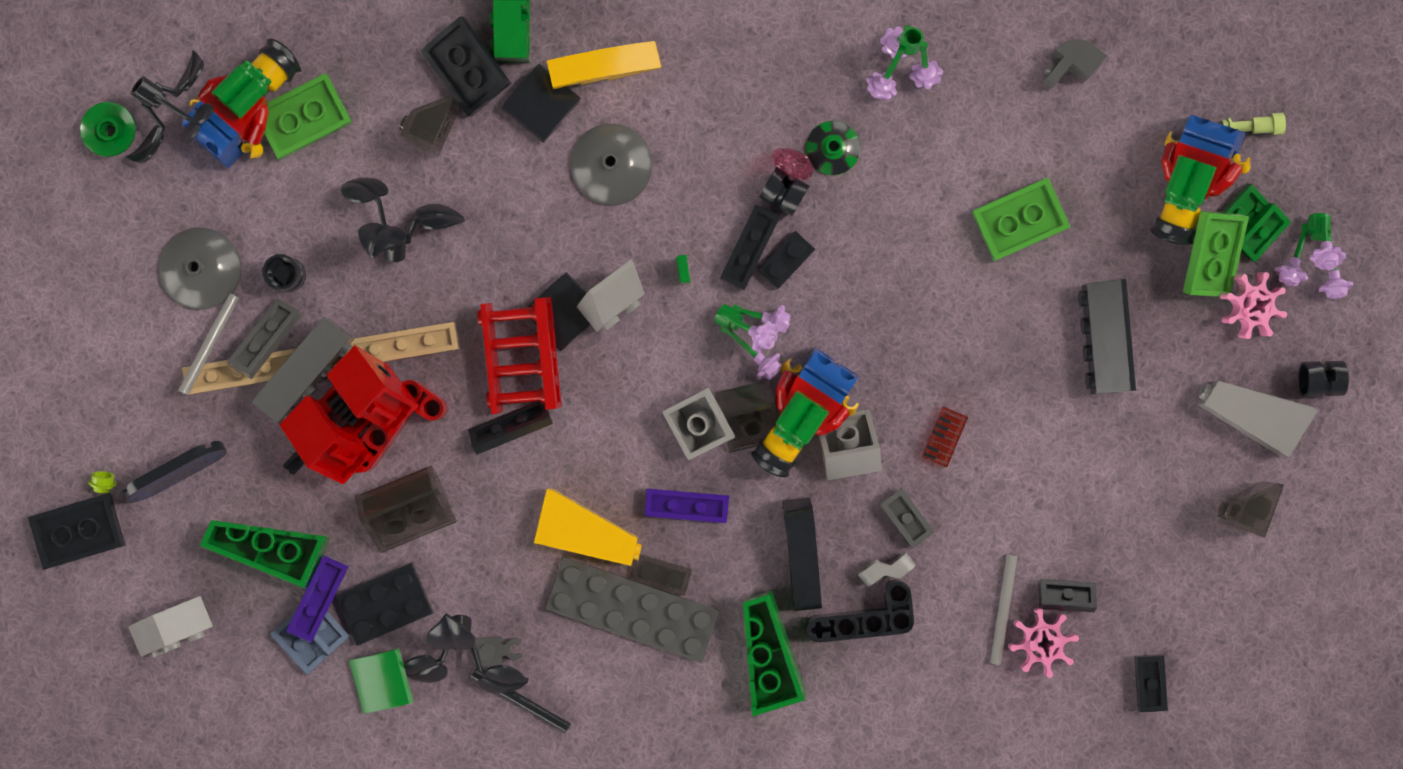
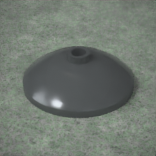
(616, 183)
(217, 271)

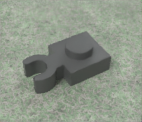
(492, 650)

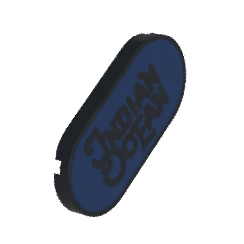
(173, 471)

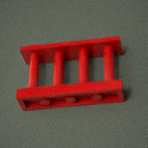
(543, 339)

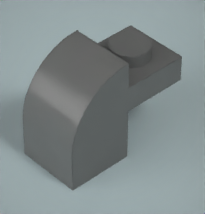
(1077, 56)

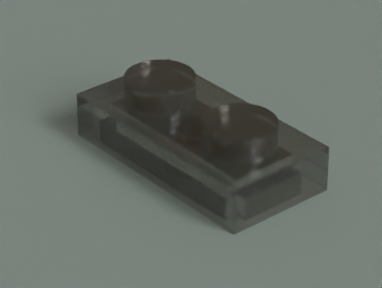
(662, 574)

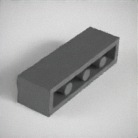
(303, 370)

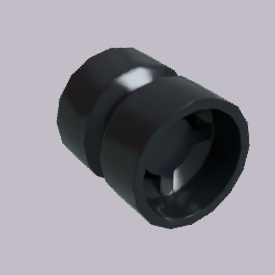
(784, 191)
(284, 273)
(1325, 378)

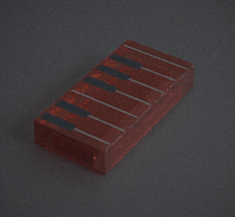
(944, 436)

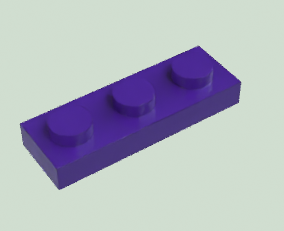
(686, 505)
(317, 599)

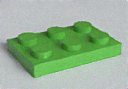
(305, 116)
(1021, 219)
(1215, 253)

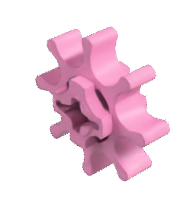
(1260, 310)
(1053, 649)

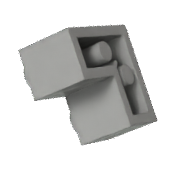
(166, 629)

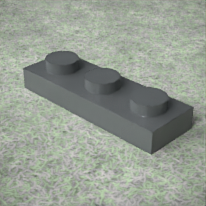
(264, 338)

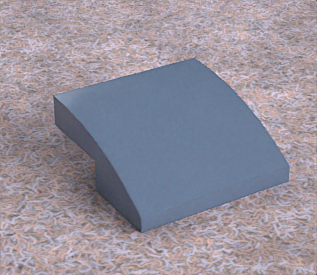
(308, 654)

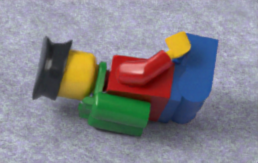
(241, 103)
(1195, 171)
(808, 407)

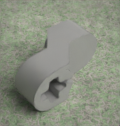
(877, 569)

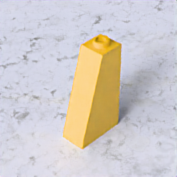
(577, 529)

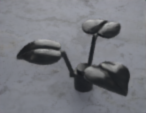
(152, 95)
(390, 239)
(456, 634)

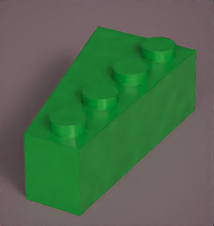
(771, 662)

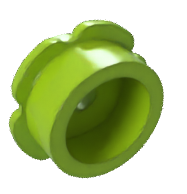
(102, 481)

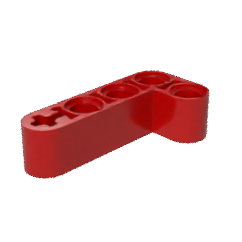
(423, 398)

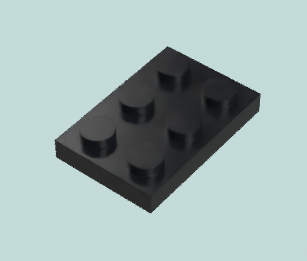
(465, 66)
(76, 531)
(384, 604)

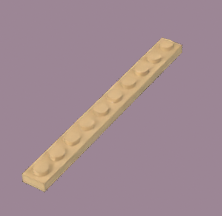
(383, 346)

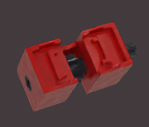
(329, 428)

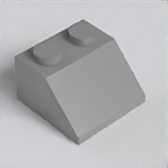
(612, 297)
(698, 423)
(851, 448)

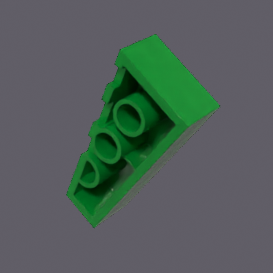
(511, 31)
(274, 551)

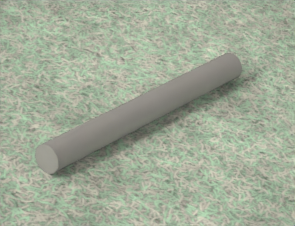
(208, 344)
(1003, 609)

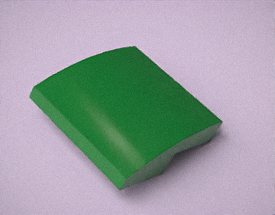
(1264, 220)
(381, 681)

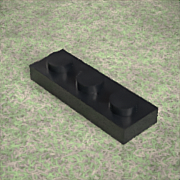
(749, 247)
(509, 427)

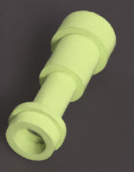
(1273, 124)

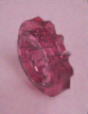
(793, 163)

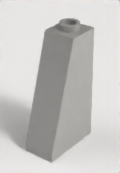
(1262, 417)

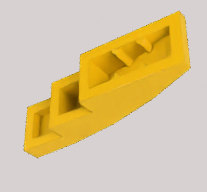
(603, 64)

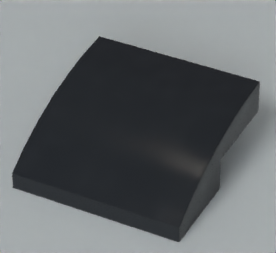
(539, 105)
(567, 318)

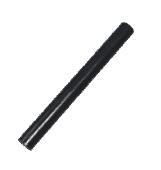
(531, 707)

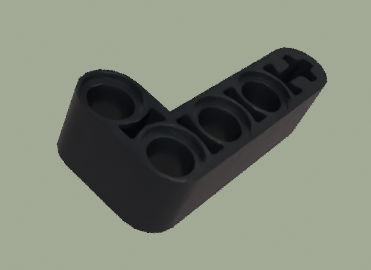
(802, 553)
(859, 618)

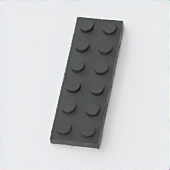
(632, 609)

